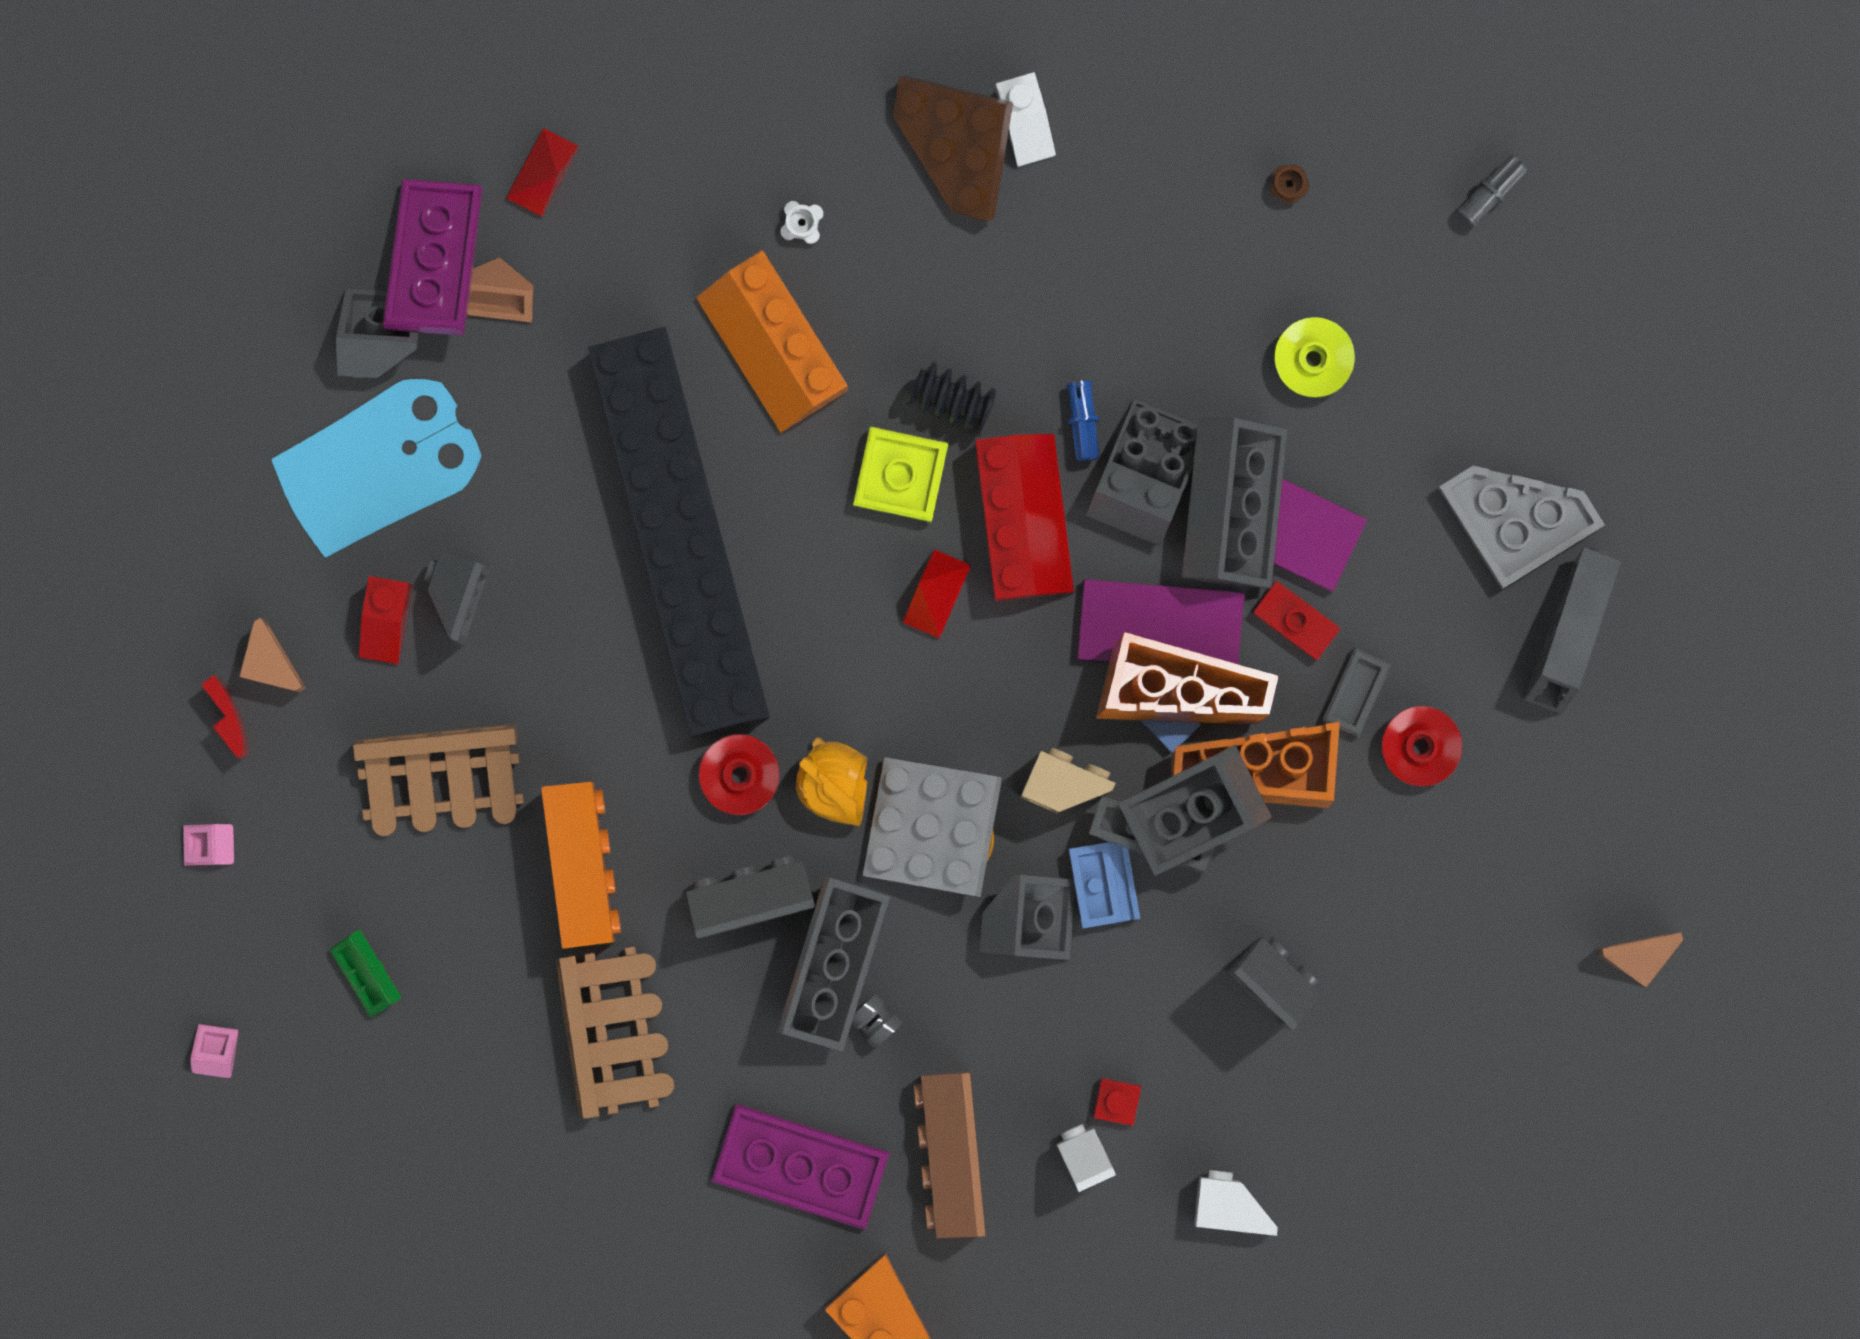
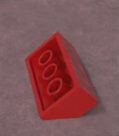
(1024, 516)

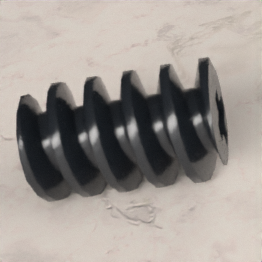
(952, 397)

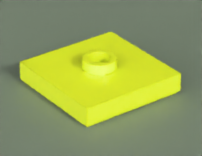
(900, 474)

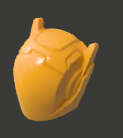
(833, 782)

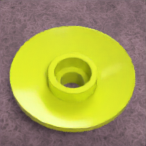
(1316, 336)

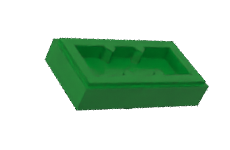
(365, 973)

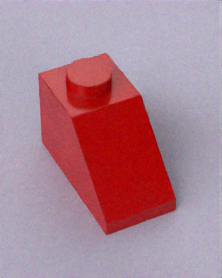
(384, 619)

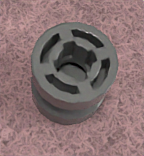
(882, 1027)

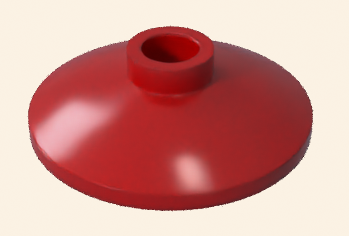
(1442, 740)
(723, 759)

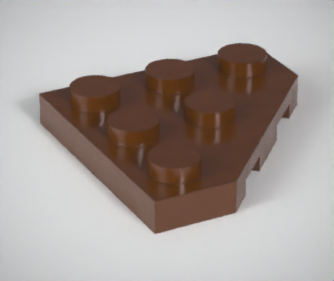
(958, 141)

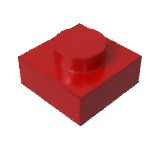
(1117, 1101)

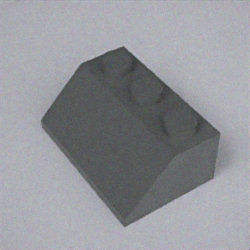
(750, 897)

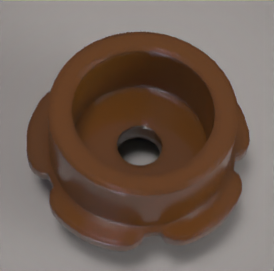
(1297, 176)

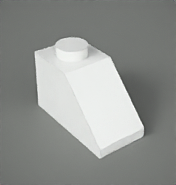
(1029, 123)
(1084, 1157)
(1229, 1206)

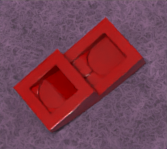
(230, 727)

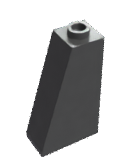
(1573, 630)

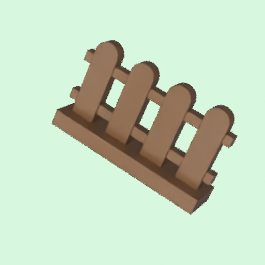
(419, 771)
(609, 1052)

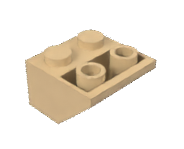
(1061, 785)

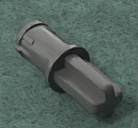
(1492, 190)

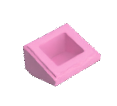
(208, 844)
(214, 1051)

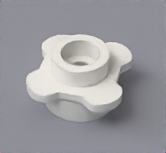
(809, 214)

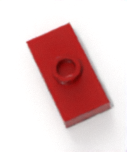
(1296, 620)

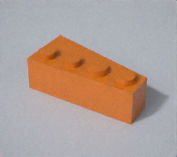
(1179, 685)
(1285, 765)
(877, 1306)

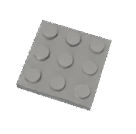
(932, 826)

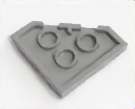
(1518, 519)

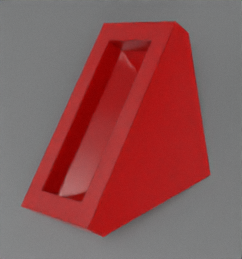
(542, 172)
(936, 593)

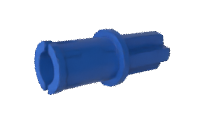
(1083, 421)

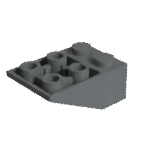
(1145, 473)

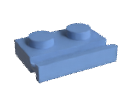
(1103, 884)

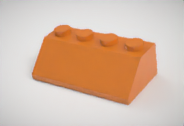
(772, 342)
(579, 864)

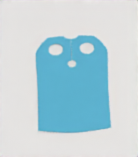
(358, 477)

